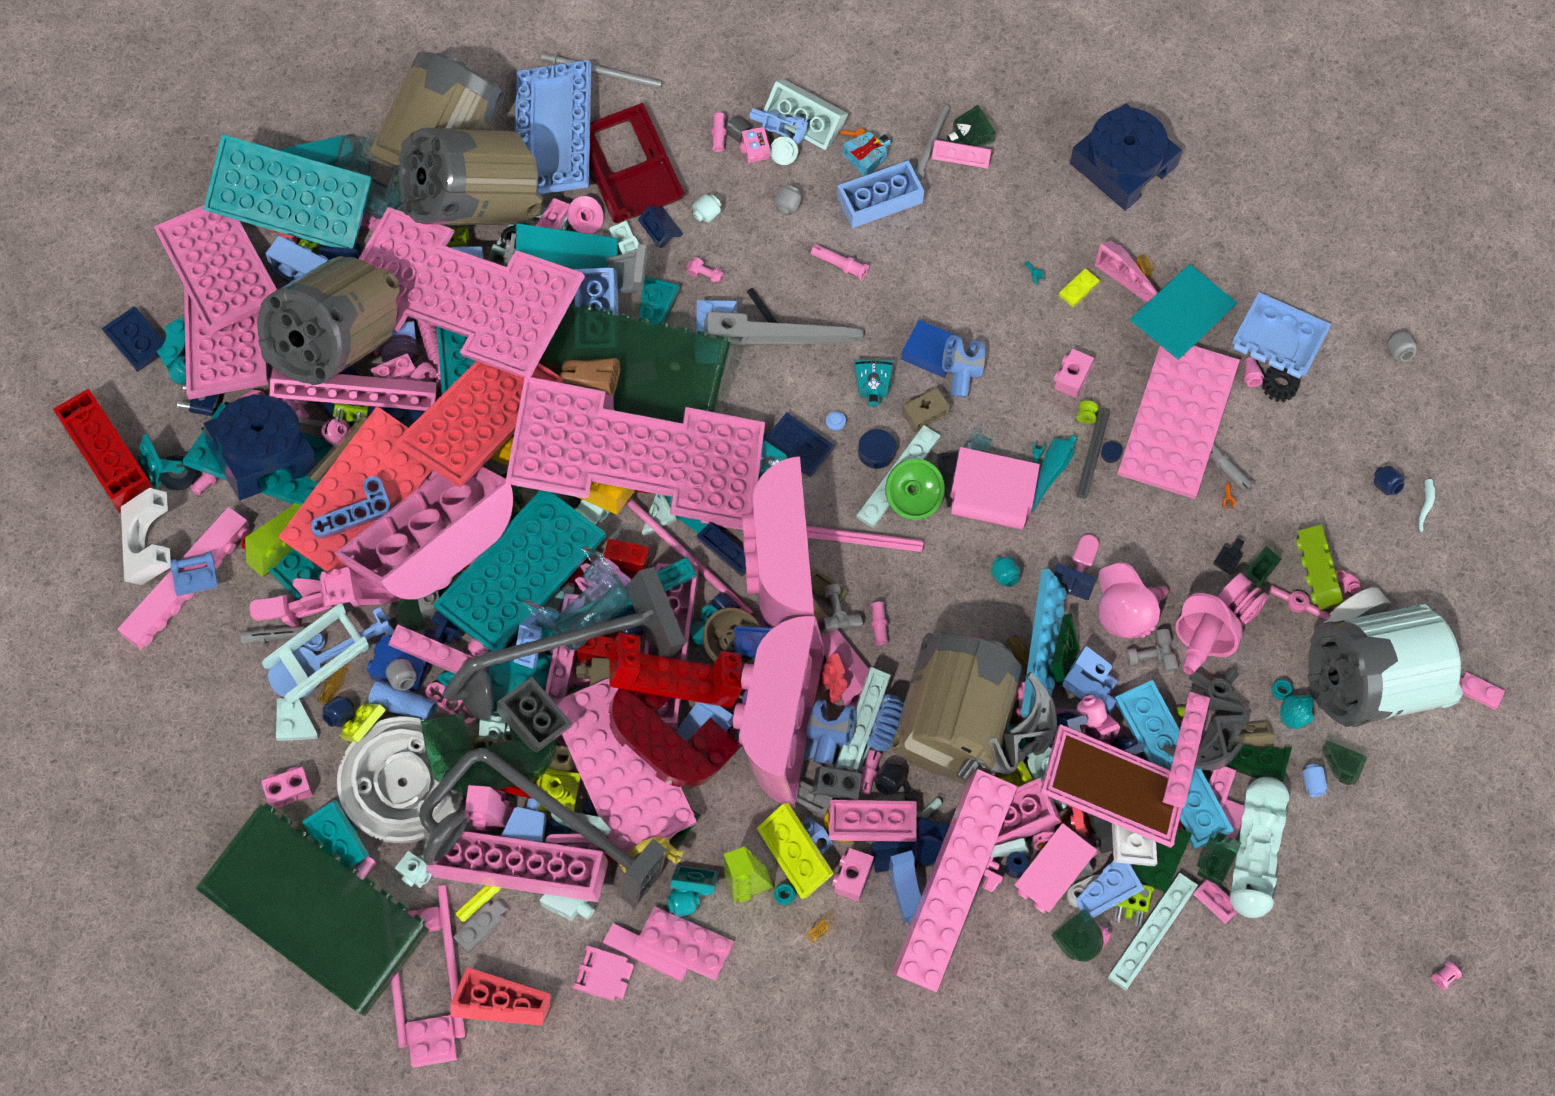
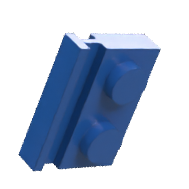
(748, 639)

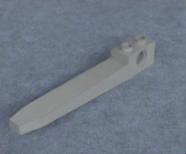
(747, 332)

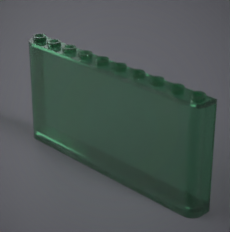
(659, 365)
(313, 908)

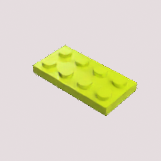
(795, 851)

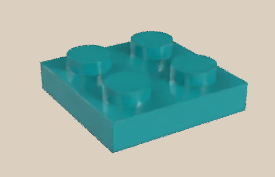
(694, 879)

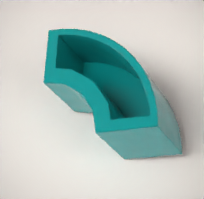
(174, 344)

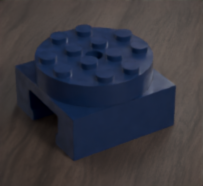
(1125, 154)
(256, 439)

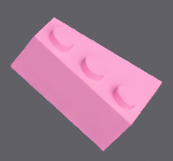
(487, 809)

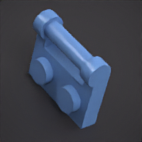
(194, 580)

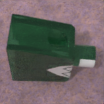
(972, 129)

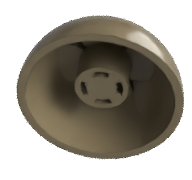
(720, 629)

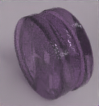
(398, 346)

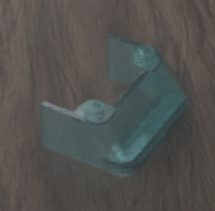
(380, 195)
(593, 606)

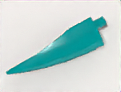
(1054, 463)

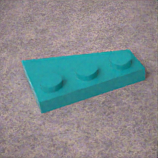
(657, 299)

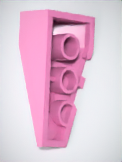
(1121, 267)

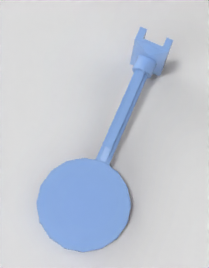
(282, 680)

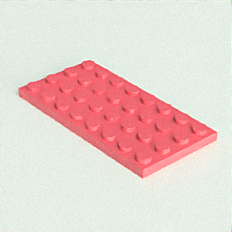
(469, 421)
(367, 455)

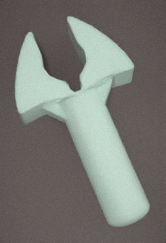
(935, 804)

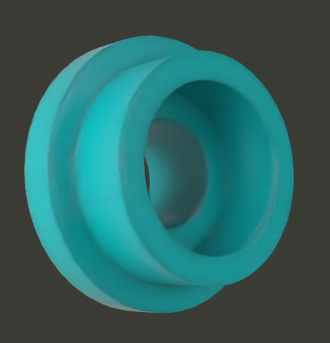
(1281, 684)
(784, 888)

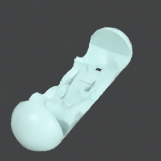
(1260, 838)

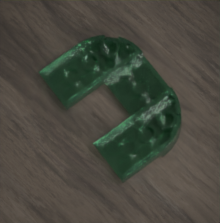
(448, 741)

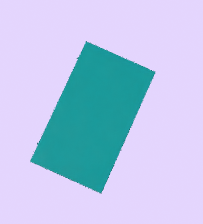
(565, 247)
(1183, 311)

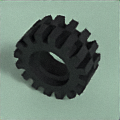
(1276, 392)

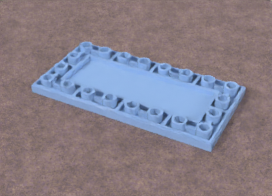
(555, 123)

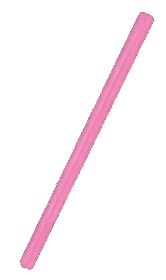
(855, 537)

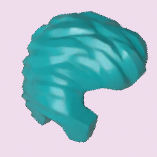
(1297, 711)

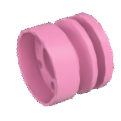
(1241, 601)

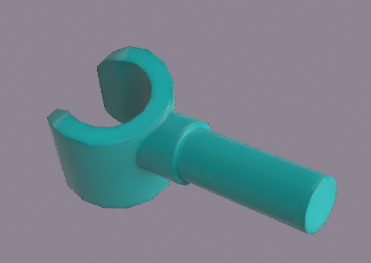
(1035, 273)
(1037, 453)

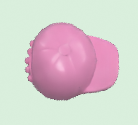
(1126, 604)
(1207, 630)

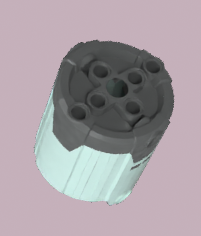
(1384, 665)

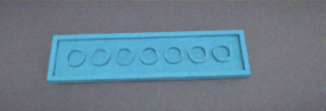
(1044, 636)
(1154, 727)

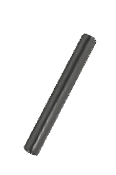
(1092, 454)

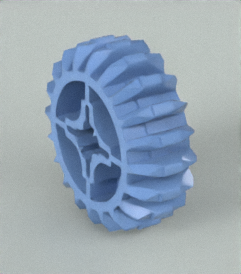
(885, 723)

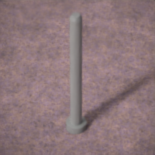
(930, 144)

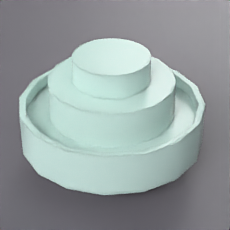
(784, 150)

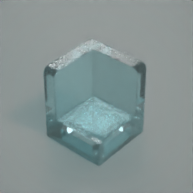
(979, 442)

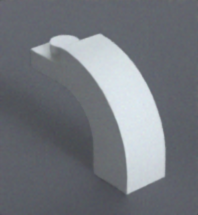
(1361, 604)

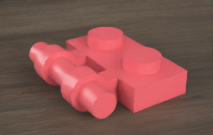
(833, 679)

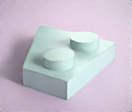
(293, 722)

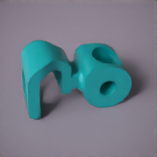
(697, 628)

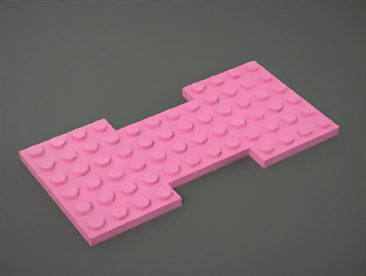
(499, 308)
(570, 441)

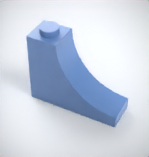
(904, 884)

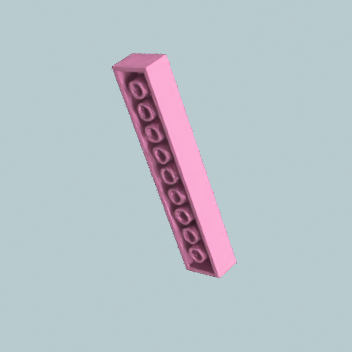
(954, 880)

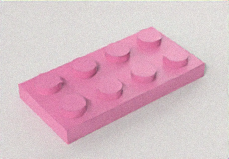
(872, 820)
(684, 943)

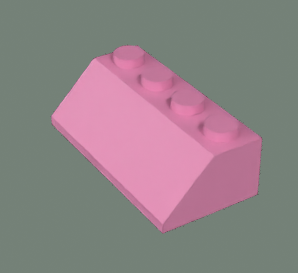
(1028, 813)

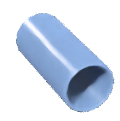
(391, 699)

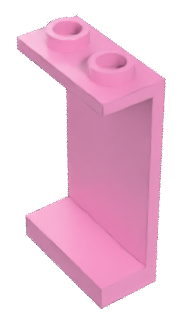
(1055, 868)

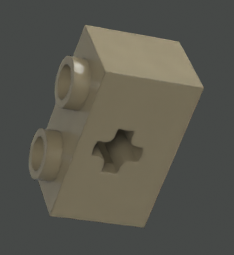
(925, 409)

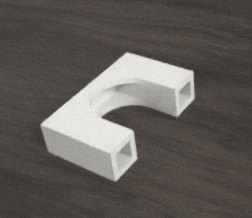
(139, 562)

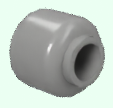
(787, 200)
(1402, 346)
(401, 674)

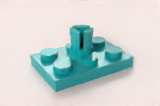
(336, 833)

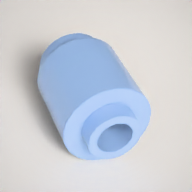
(1314, 780)

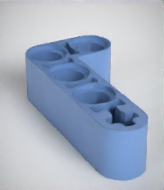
(349, 512)

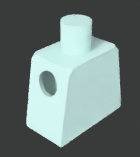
(566, 906)

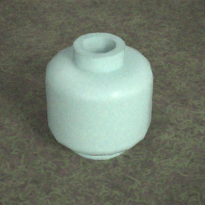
(706, 208)

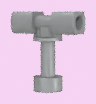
(839, 618)
(1161, 652)

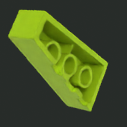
(264, 547)
(1320, 567)
(745, 874)

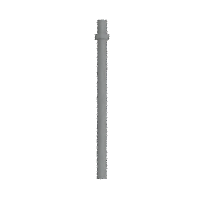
(555, 59)

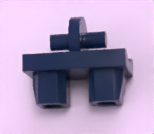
(445, 631)

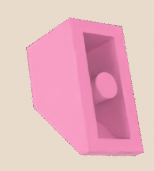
(1106, 732)

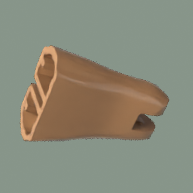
(592, 374)

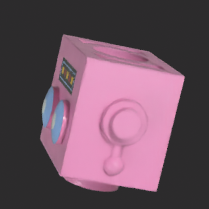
(755, 145)

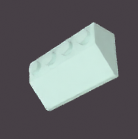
(822, 117)

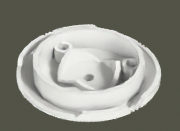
(378, 763)

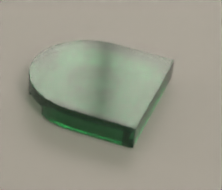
(1080, 937)

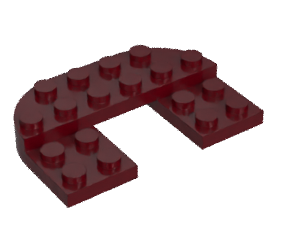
(673, 758)

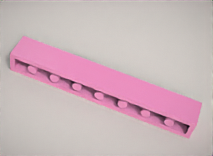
(358, 391)
(163, 601)

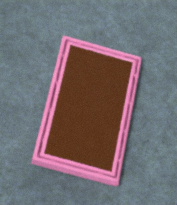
(1110, 785)

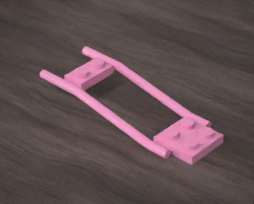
(434, 1038)

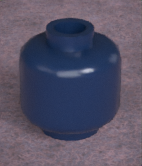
(1389, 480)
(338, 711)

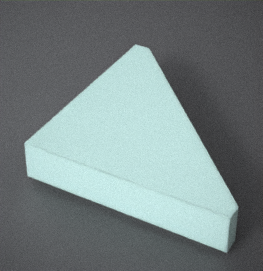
(660, 513)
(1007, 848)

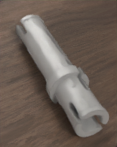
(1223, 461)
(267, 635)

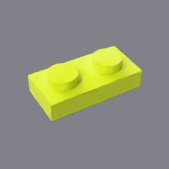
(1079, 287)

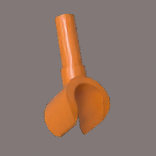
(857, 133)
(1228, 498)

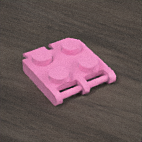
(603, 974)

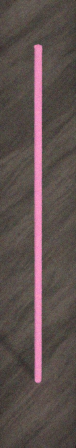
(685, 553)

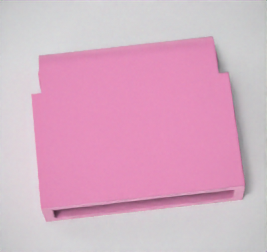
(993, 488)

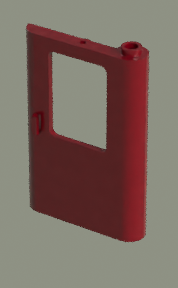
(641, 185)

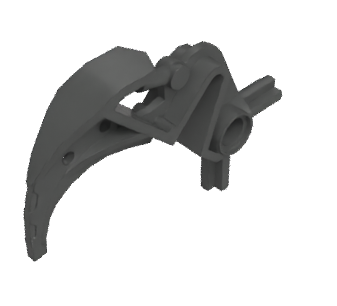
(1237, 717)
(1044, 734)

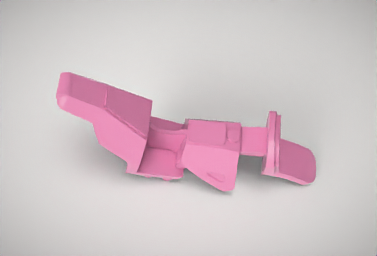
(332, 589)

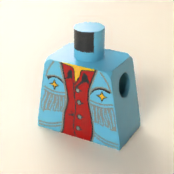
(866, 152)

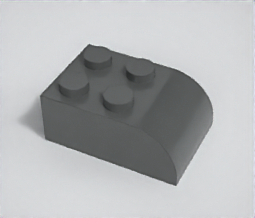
(533, 715)

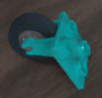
(164, 471)

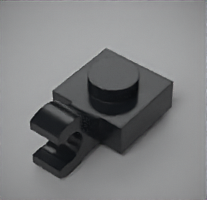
(1229, 558)

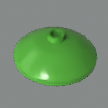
(926, 493)

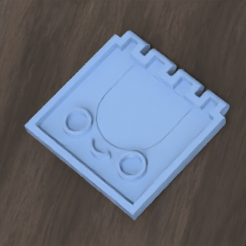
(1281, 335)

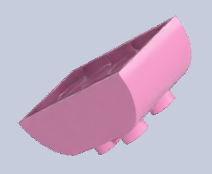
(431, 534)
(778, 545)
(779, 705)

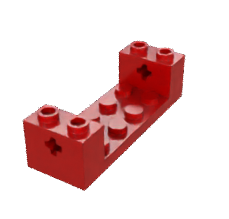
(102, 448)
(635, 558)
(674, 677)

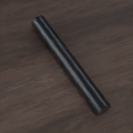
(761, 306)

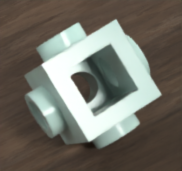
(494, 727)
(413, 870)

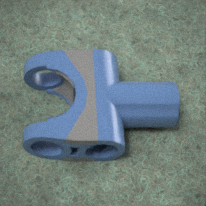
(963, 364)
(830, 732)

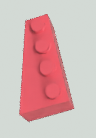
(497, 999)

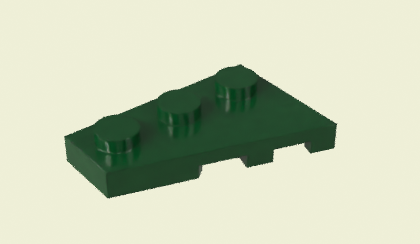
(1066, 649)
(1261, 761)
(1167, 862)

